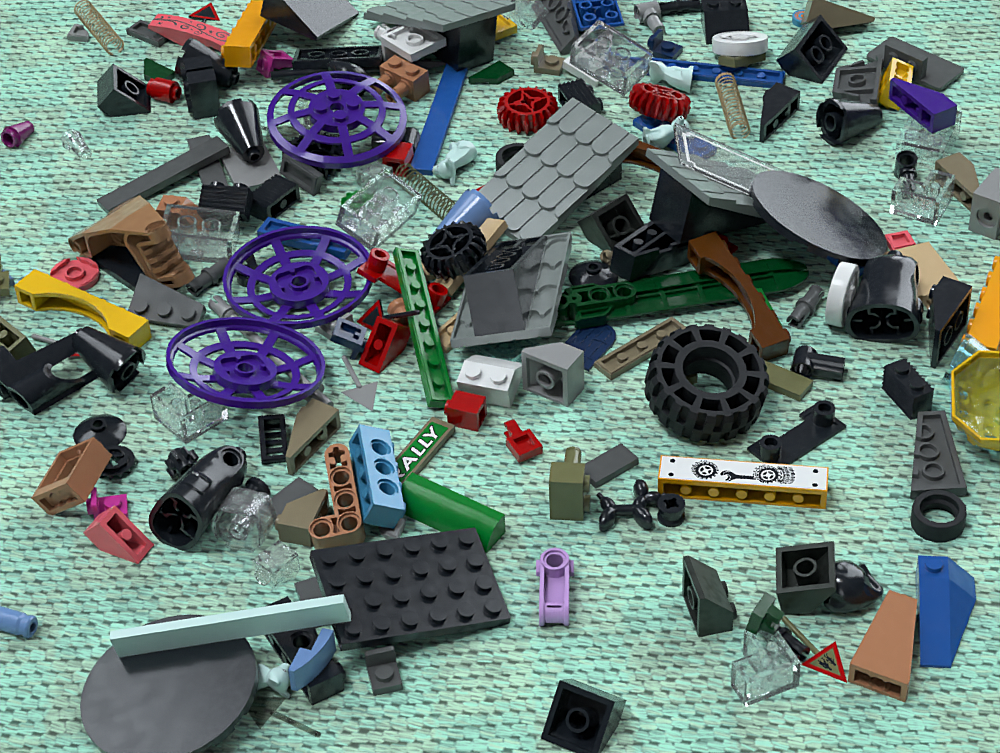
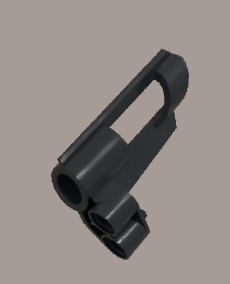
(31, 379)

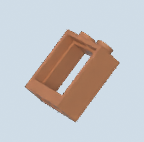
(72, 476)

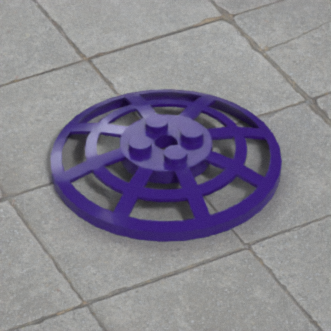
(348, 116)
(310, 275)
(245, 370)

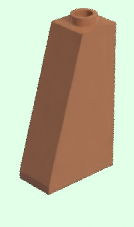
(887, 648)

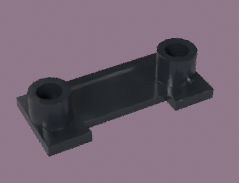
(816, 428)

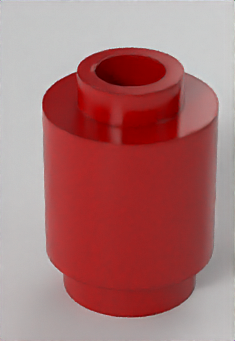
(163, 90)

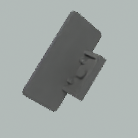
(928, 68)

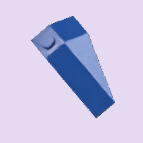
(943, 608)

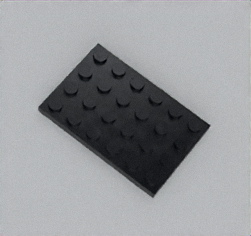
(411, 588)

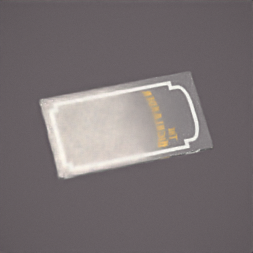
(717, 160)

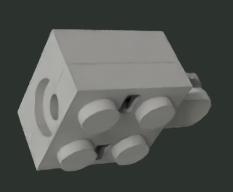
(986, 207)

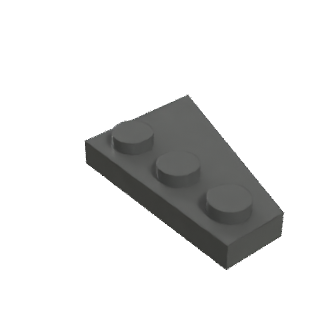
(164, 305)

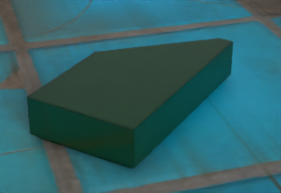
(153, 69)
(493, 74)

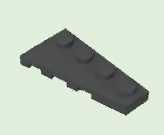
(561, 24)
(935, 457)

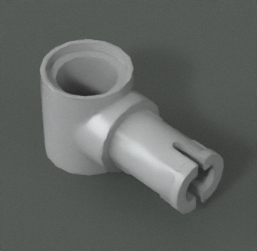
(650, 15)

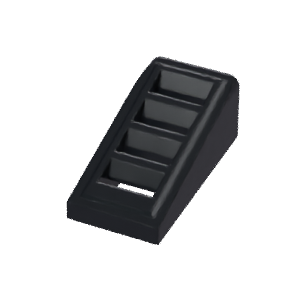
(268, 423)

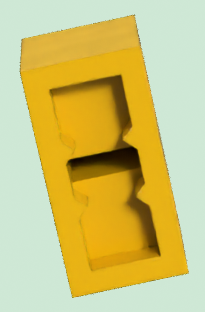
(895, 69)

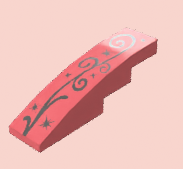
(181, 29)

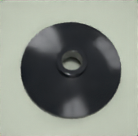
(592, 272)
(104, 427)

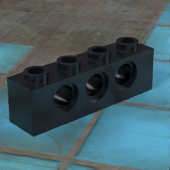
(286, 646)

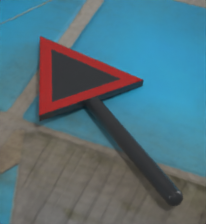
(205, 13)
(370, 316)

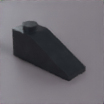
(778, 106)

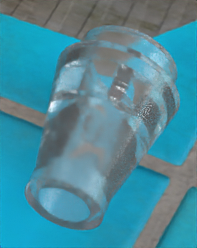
(74, 142)

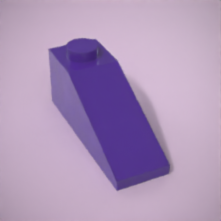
(924, 105)

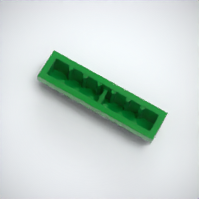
(450, 511)

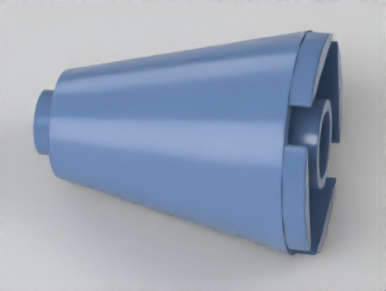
(471, 208)

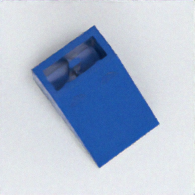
(590, 11)

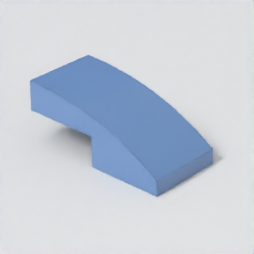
(310, 663)

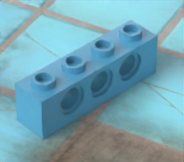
(376, 476)

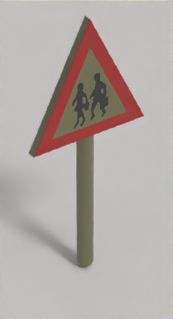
(824, 661)

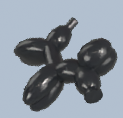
(637, 508)

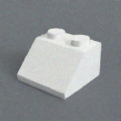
(491, 378)

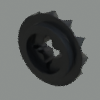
(123, 457)

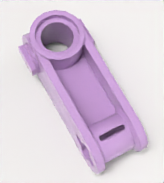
(554, 573)

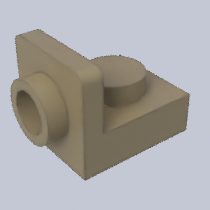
(546, 64)

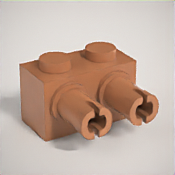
(404, 78)

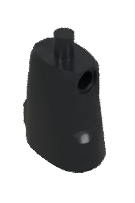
(886, 301)
(194, 498)

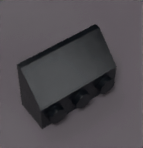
(812, 51)

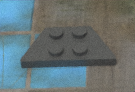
(859, 81)

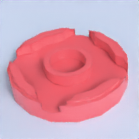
(85, 276)

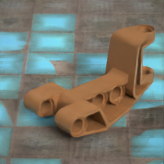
(145, 235)

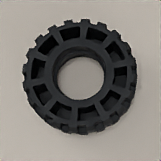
(698, 412)

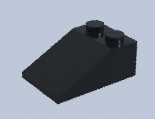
(946, 316)

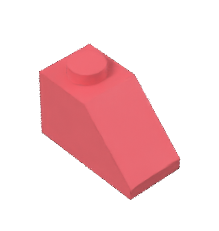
(118, 536)

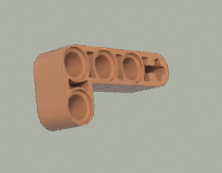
(343, 495)

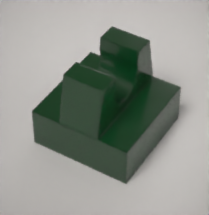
(765, 616)

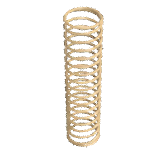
(95, 12)
(719, 91)

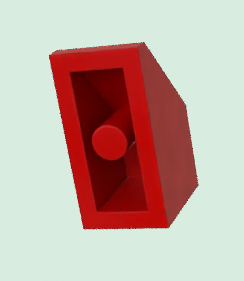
(384, 344)

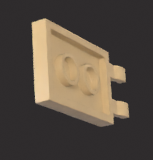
(930, 266)

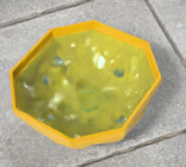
(977, 398)

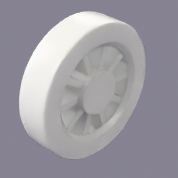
(740, 43)
(841, 293)

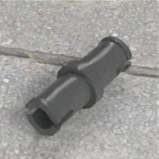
(208, 277)
(805, 306)

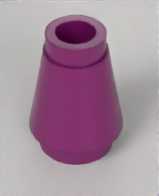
(16, 134)

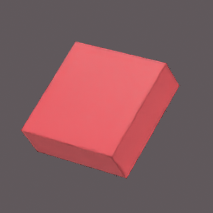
(899, 240)

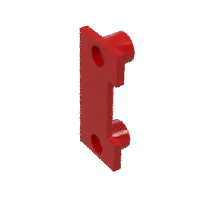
(381, 269)

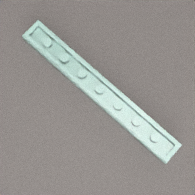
(230, 625)

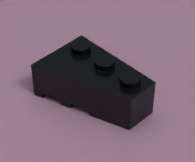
(647, 253)

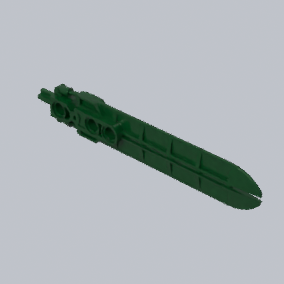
(597, 304)

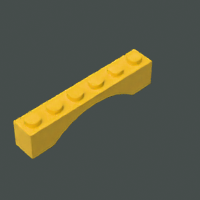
(46, 293)

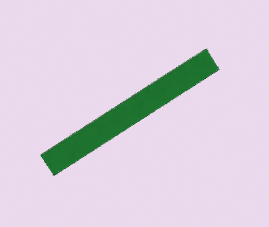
(423, 327)

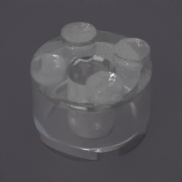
(244, 519)

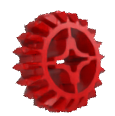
(659, 102)
(526, 109)

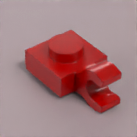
(521, 443)

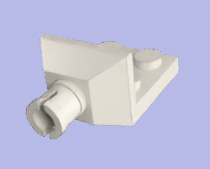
(408, 42)

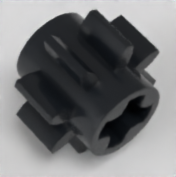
(180, 461)

